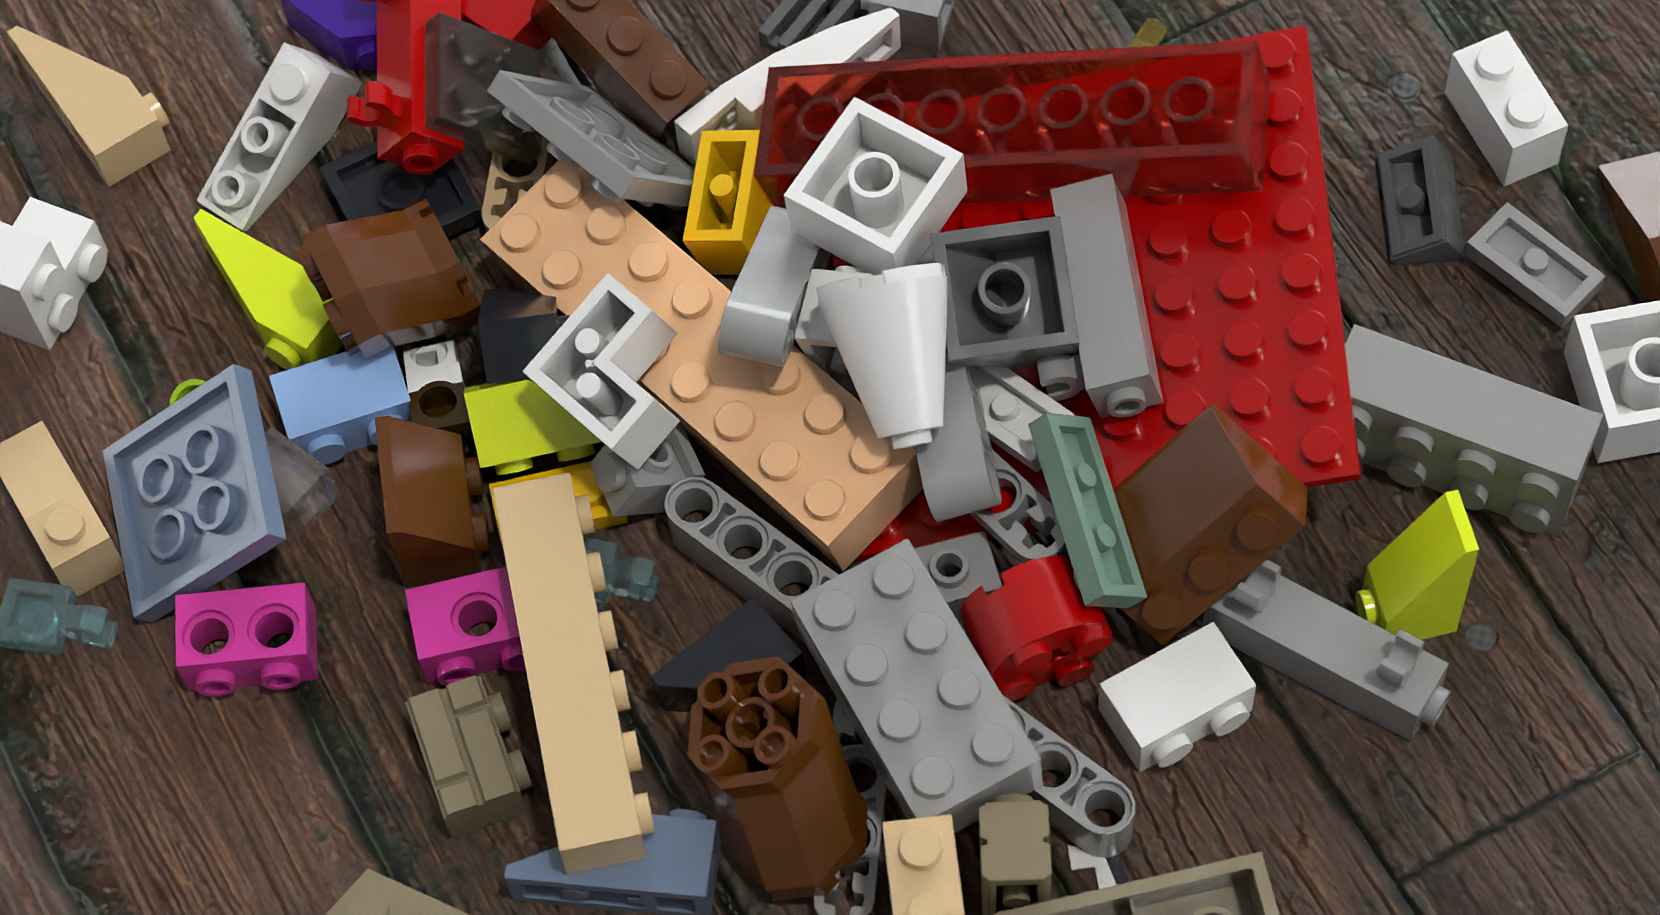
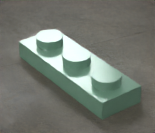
(1087, 511)

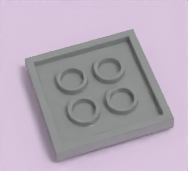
(598, 138)

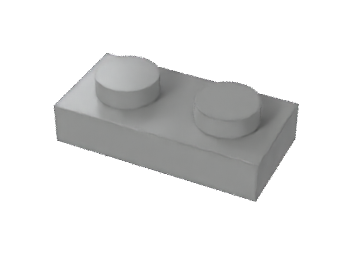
(1534, 265)

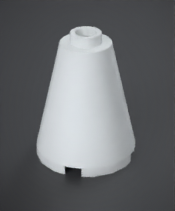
(893, 346)

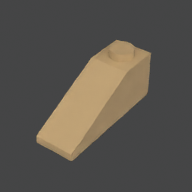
(96, 105)
(57, 510)

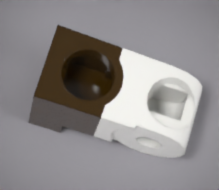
(438, 390)

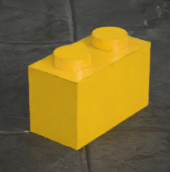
(725, 201)

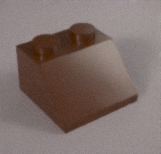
(430, 501)

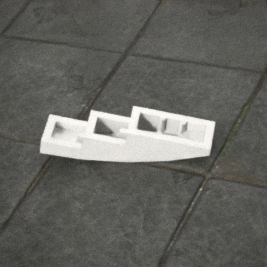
(741, 99)

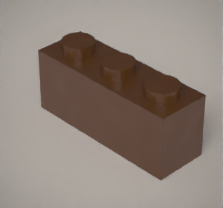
(625, 59)

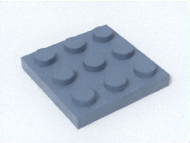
(193, 493)

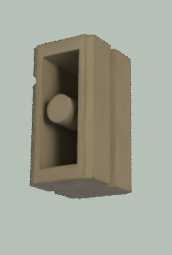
(467, 757)
(1014, 853)

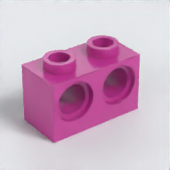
(248, 622)

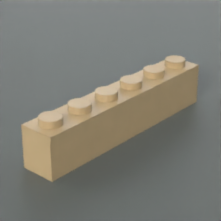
(570, 675)

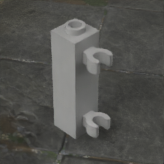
(1111, 317)
(1333, 650)

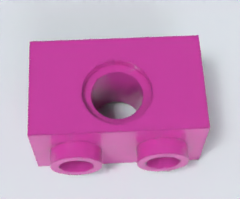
(446, 612)

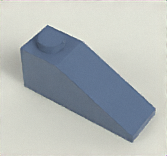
(671, 881)

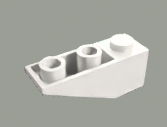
(278, 134)

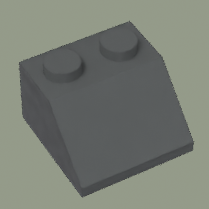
(1007, 293)

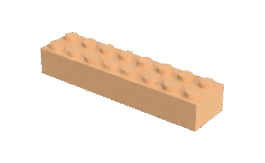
(773, 426)

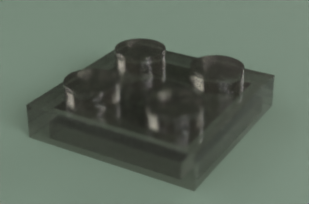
(459, 71)

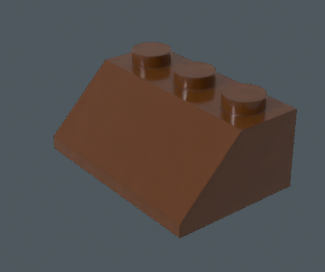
(1204, 519)

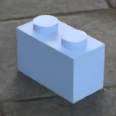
(335, 400)

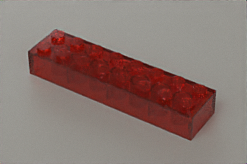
(1045, 119)

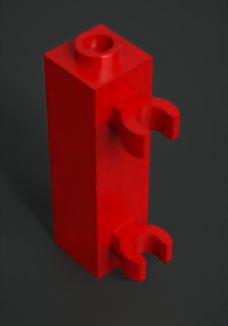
(398, 96)

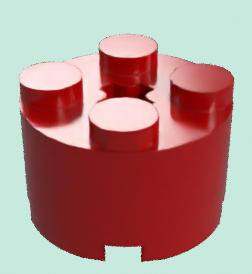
(1035, 628)

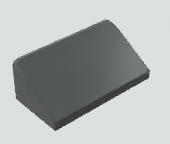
(1421, 203)

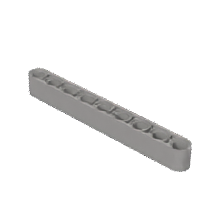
(785, 562)

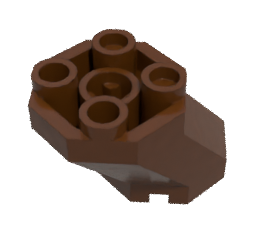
(389, 279)
(777, 777)

